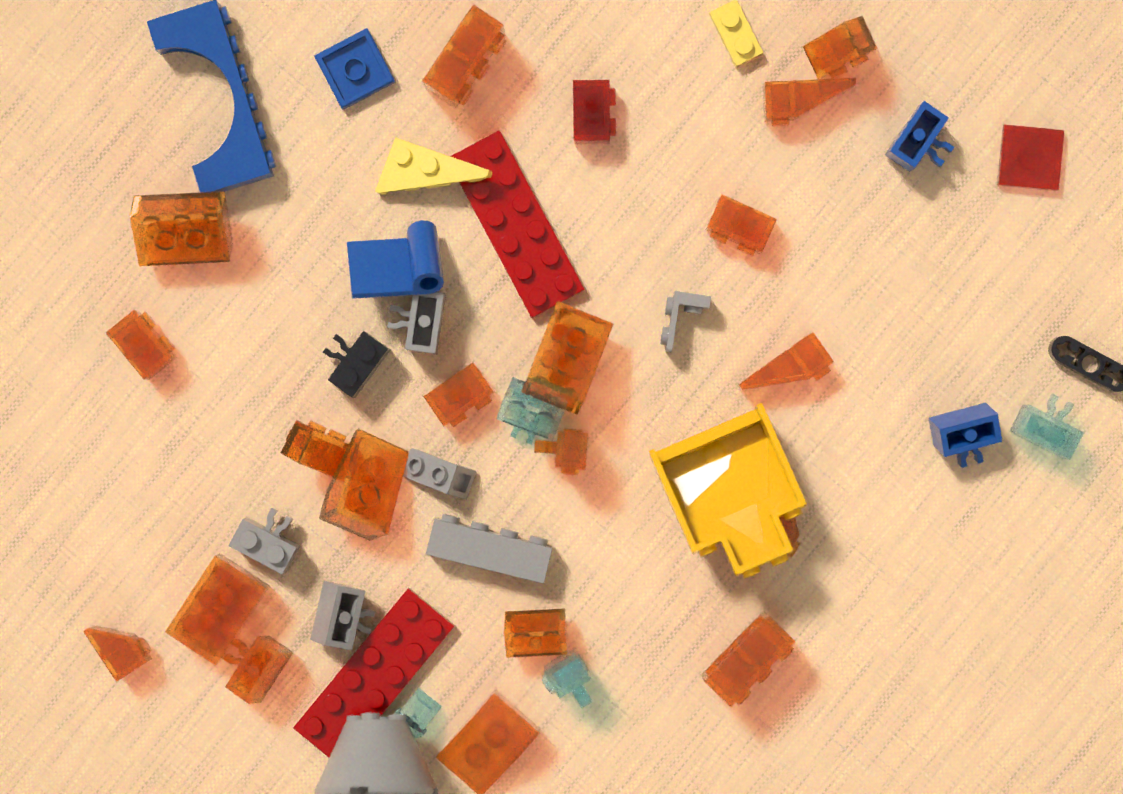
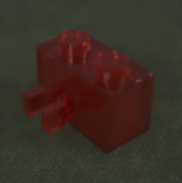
(592, 111)

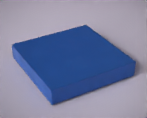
(354, 69)

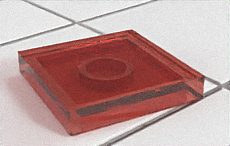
(1030, 157)

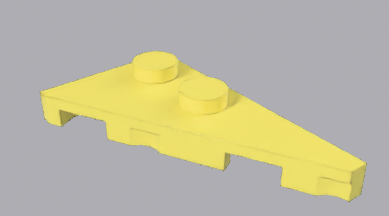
(418, 167)

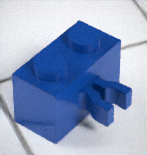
(918, 136)
(965, 431)

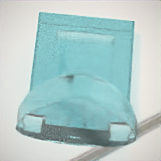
(419, 712)

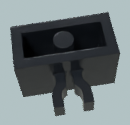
(357, 364)

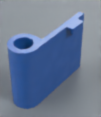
(397, 265)

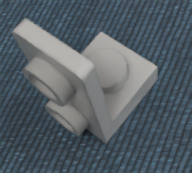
(692, 303)
(439, 474)

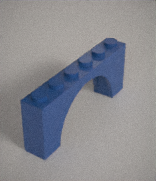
(205, 33)

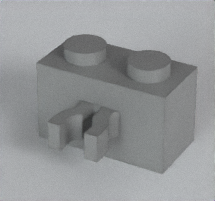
(423, 322)
(265, 544)
(339, 615)

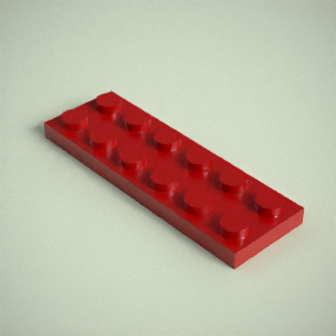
(518, 227)
(376, 669)

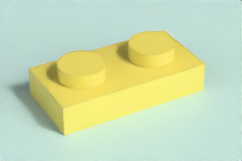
(735, 33)

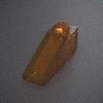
(792, 99)
(797, 363)

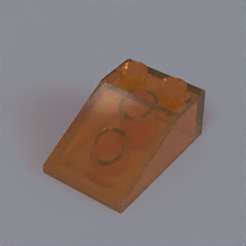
(365, 486)
(488, 743)

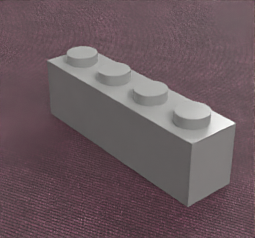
(488, 549)

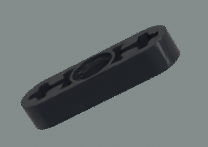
(1074, 346)

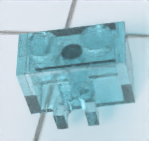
(529, 413)
(1048, 431)
(568, 675)

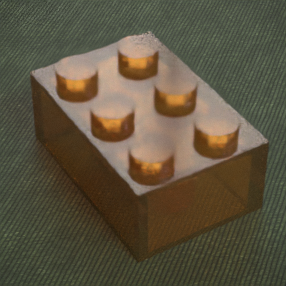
(465, 57)
(181, 228)
(567, 358)
(217, 608)
(748, 659)

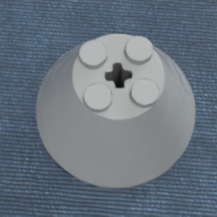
(376, 758)

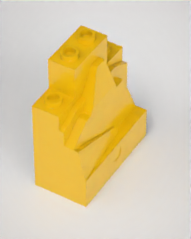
(732, 491)

